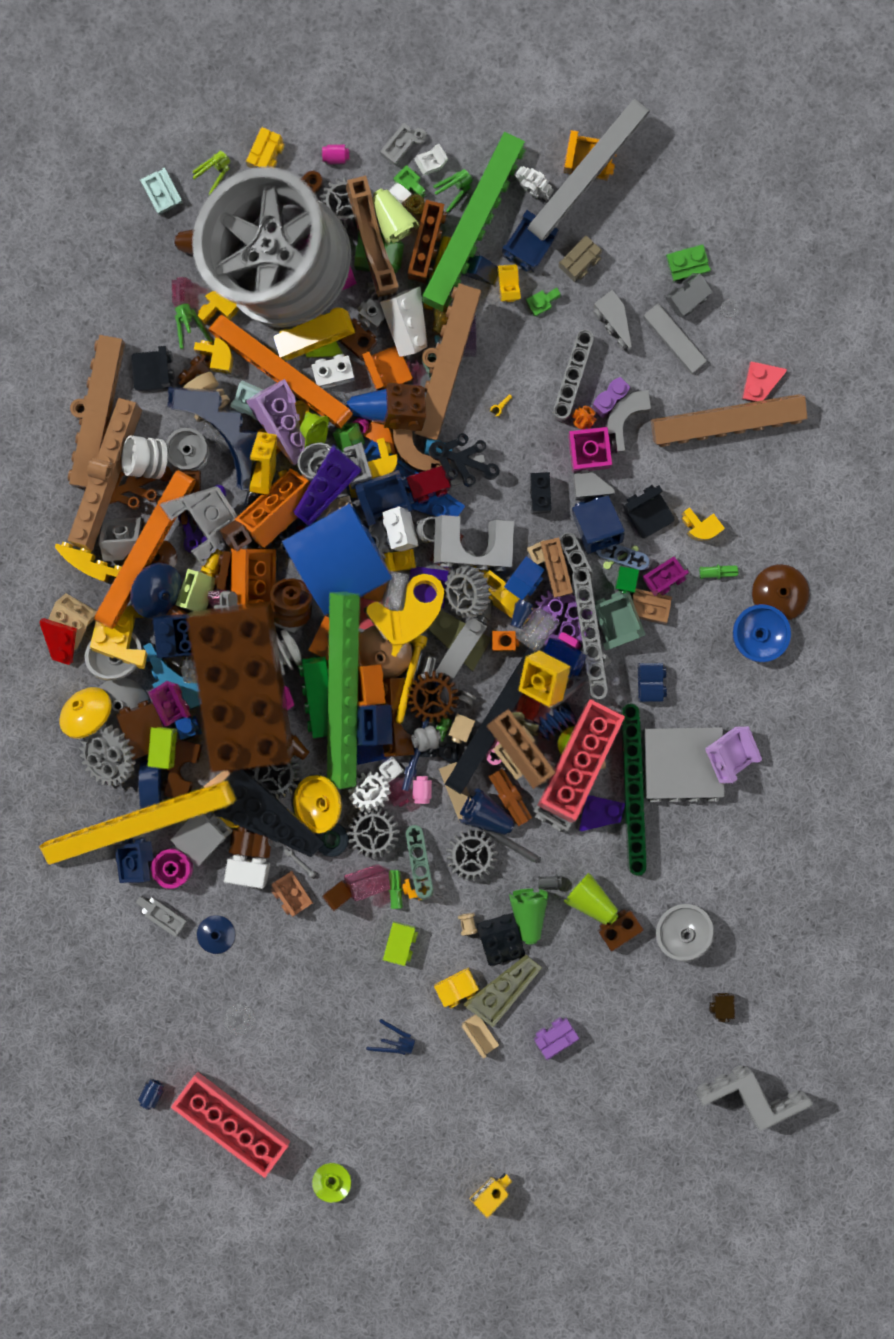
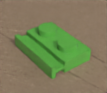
(687, 262)

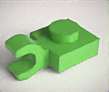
(409, 180)
(540, 302)

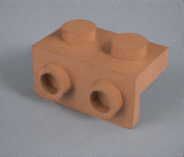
(291, 894)

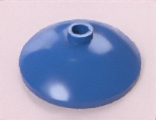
(775, 632)

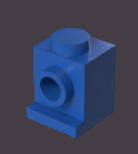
(188, 727)

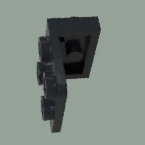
(152, 369)
(649, 511)
(501, 939)

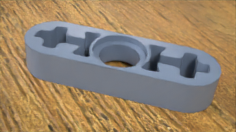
(637, 555)

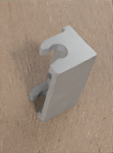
(357, 455)

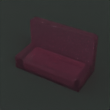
(368, 882)

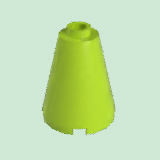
(592, 900)

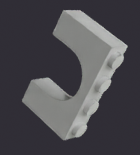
(450, 552)

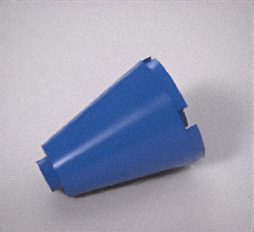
(369, 405)

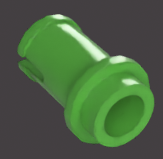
(443, 727)

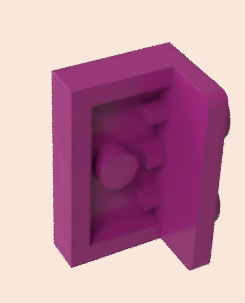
(664, 576)
(169, 702)

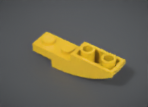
(84, 561)
(500, 596)

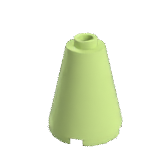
(392, 217)

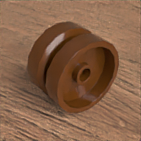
(291, 602)

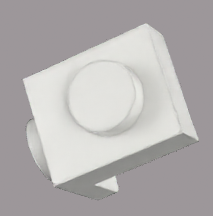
(431, 160)

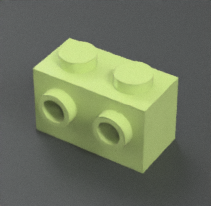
(195, 590)

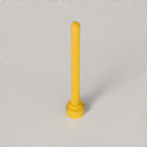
(418, 645)

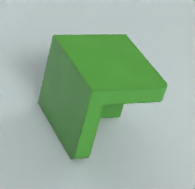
(348, 436)

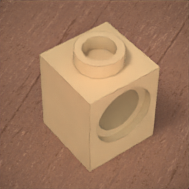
(461, 729)

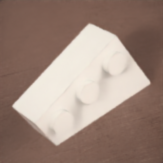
(406, 321)

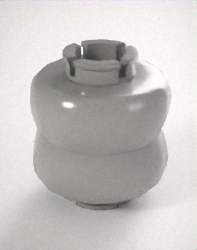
(426, 738)

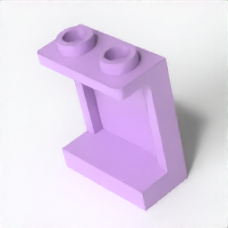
(733, 753)

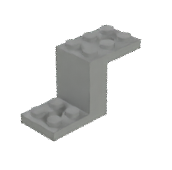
(753, 1098)

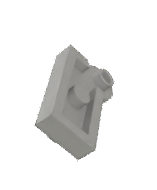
(401, 142)

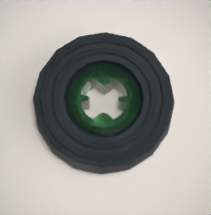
(340, 843)

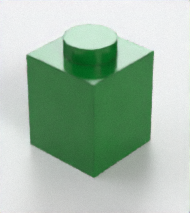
(626, 580)

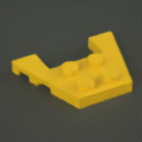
(116, 641)

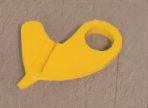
(415, 619)

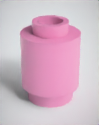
(422, 790)

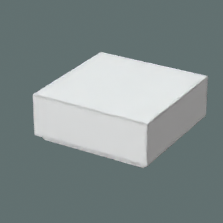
(390, 769)

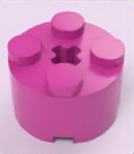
(164, 875)

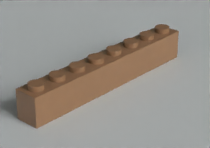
(729, 419)

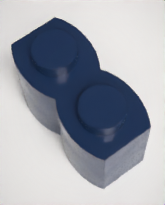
(651, 682)

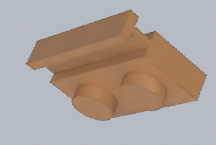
(652, 607)

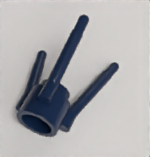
(403, 1046)

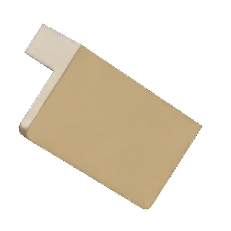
(479, 1035)

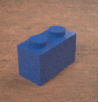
(525, 579)

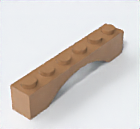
(367, 225)

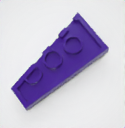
(330, 480)

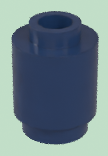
(151, 1094)

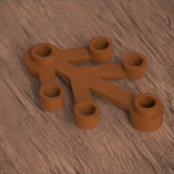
(133, 486)

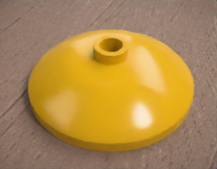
(85, 712)
(317, 803)

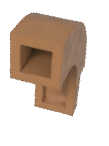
(410, 455)

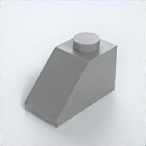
(590, 486)

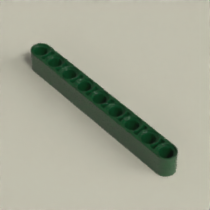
(638, 798)

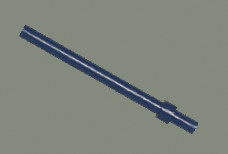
(410, 771)

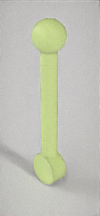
(607, 565)

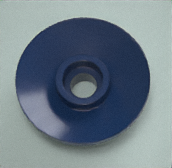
(224, 929)

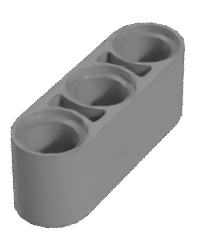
(575, 549)

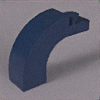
(149, 785)

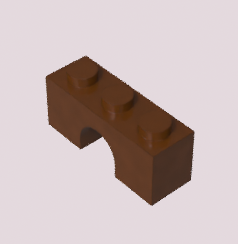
(184, 753)

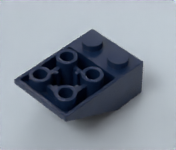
(172, 635)
(374, 725)

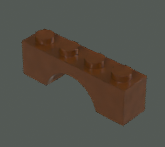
(401, 740)

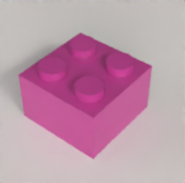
(590, 449)

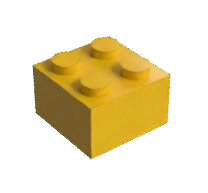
(544, 678)

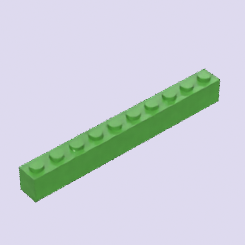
(473, 222)
(343, 689)

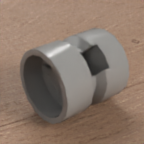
(425, 530)

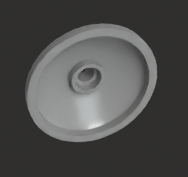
(106, 667)
(127, 693)
(681, 921)

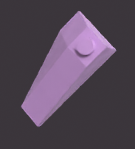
(277, 415)

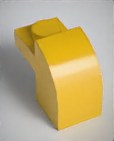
(509, 283)
(216, 304)
(221, 355)
(384, 465)
(701, 530)

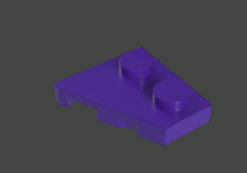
(600, 813)

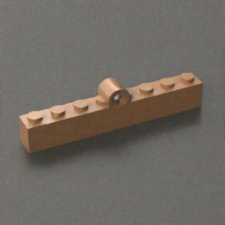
(449, 358)
(97, 405)
(104, 475)

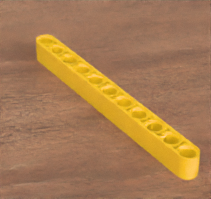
(138, 822)

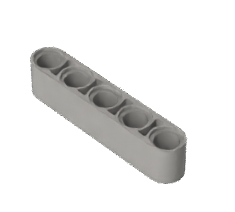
(576, 367)

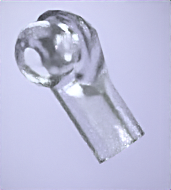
(339, 395)

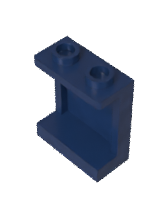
(526, 247)
(383, 495)

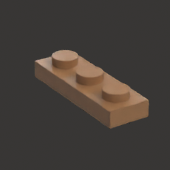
(556, 567)

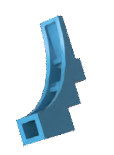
(164, 673)

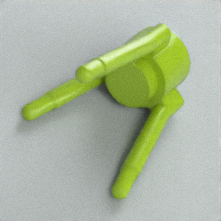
(218, 161)

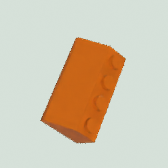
(274, 512)
(253, 574)

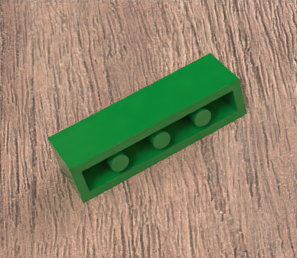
(316, 689)

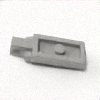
(162, 915)

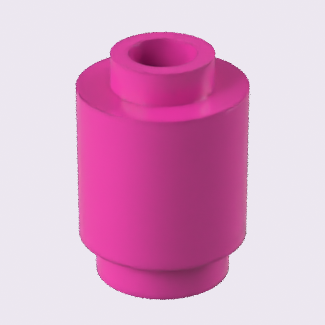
(335, 154)

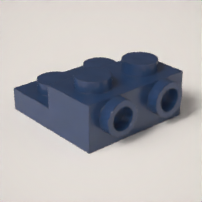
(133, 859)

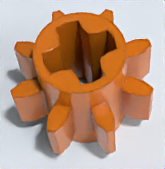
(584, 417)

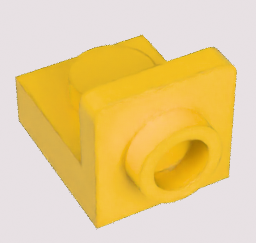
(400, 560)

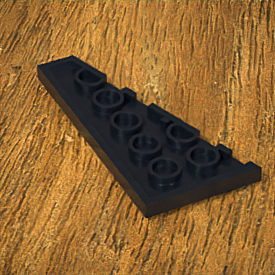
(265, 815)

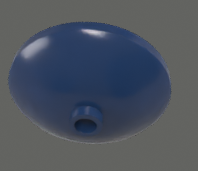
(150, 587)

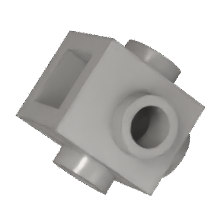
(371, 314)

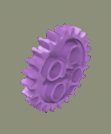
(571, 622)

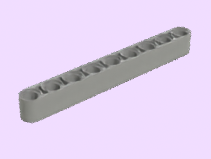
(588, 169)

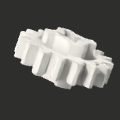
(534, 182)
(369, 792)

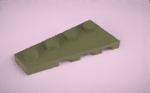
(447, 629)

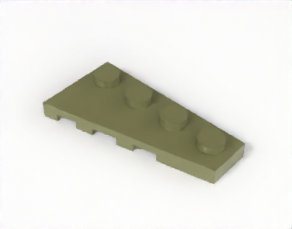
(502, 992)

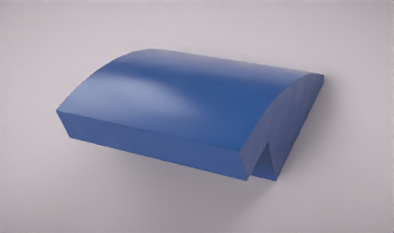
(337, 557)

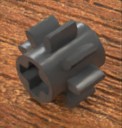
(281, 537)

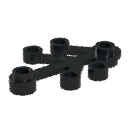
(461, 459)

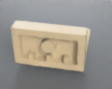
(74, 614)

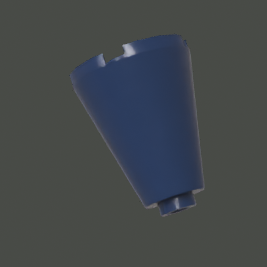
(485, 814)

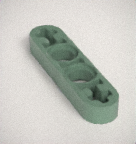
(419, 862)

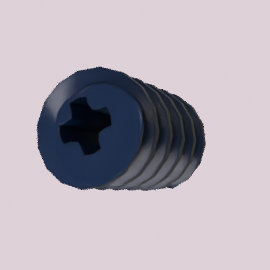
(556, 721)

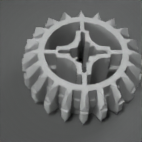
(333, 193)
(473, 590)
(373, 849)
(459, 866)

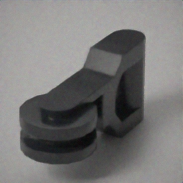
(454, 752)

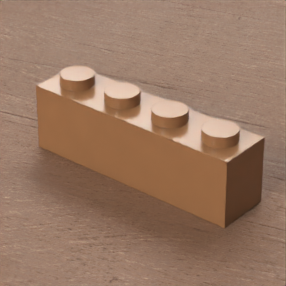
(521, 749)

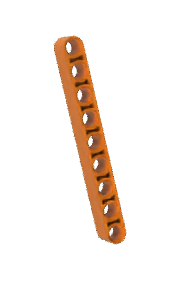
(278, 370)
(142, 552)

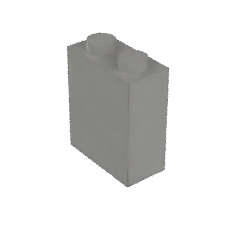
(201, 837)

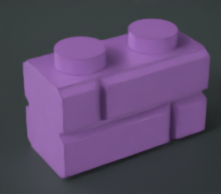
(556, 1037)

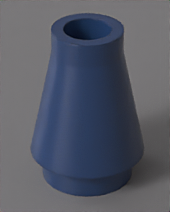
(521, 612)

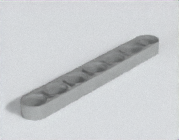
(591, 623)

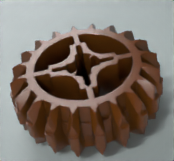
(445, 707)

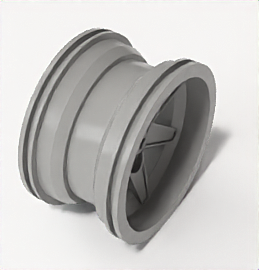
(229, 218)

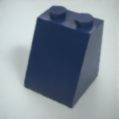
(598, 524)

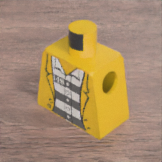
(485, 1200)

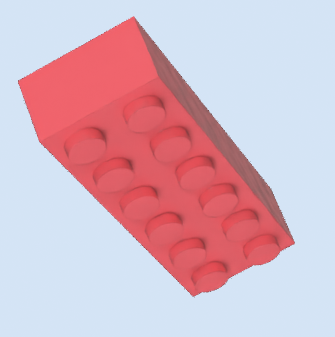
(581, 761)
(231, 1124)

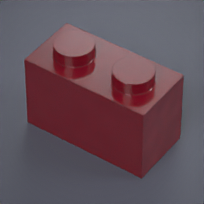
(428, 484)

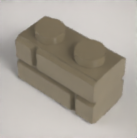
(580, 259)

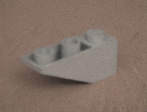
(613, 314)

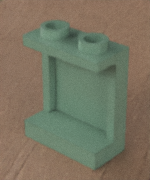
(618, 620)

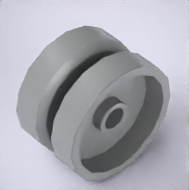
(180, 441)

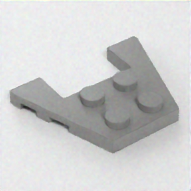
(209, 511)

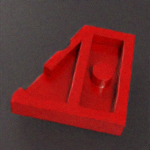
(59, 640)

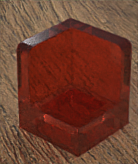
(529, 707)

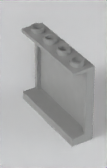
(680, 765)

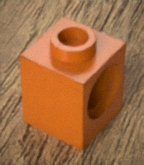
(497, 635)

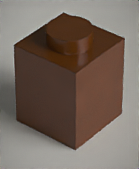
(235, 535)

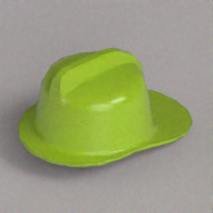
(314, 428)

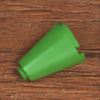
(529, 913)

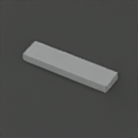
(674, 338)

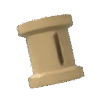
(467, 924)

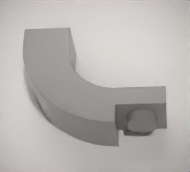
(629, 405)
(460, 649)

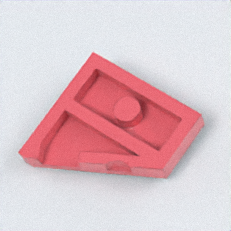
(761, 381)

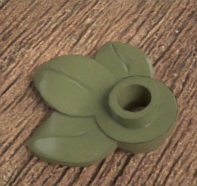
(532, 728)

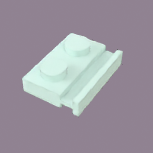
(161, 191)

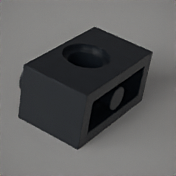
(540, 493)

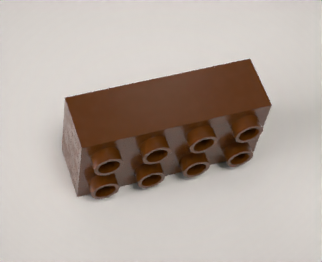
(240, 686)

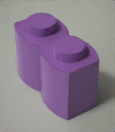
(606, 400)

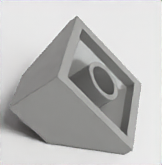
(118, 537)

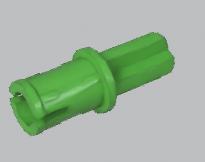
(718, 571)
(395, 889)

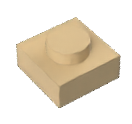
(536, 553)

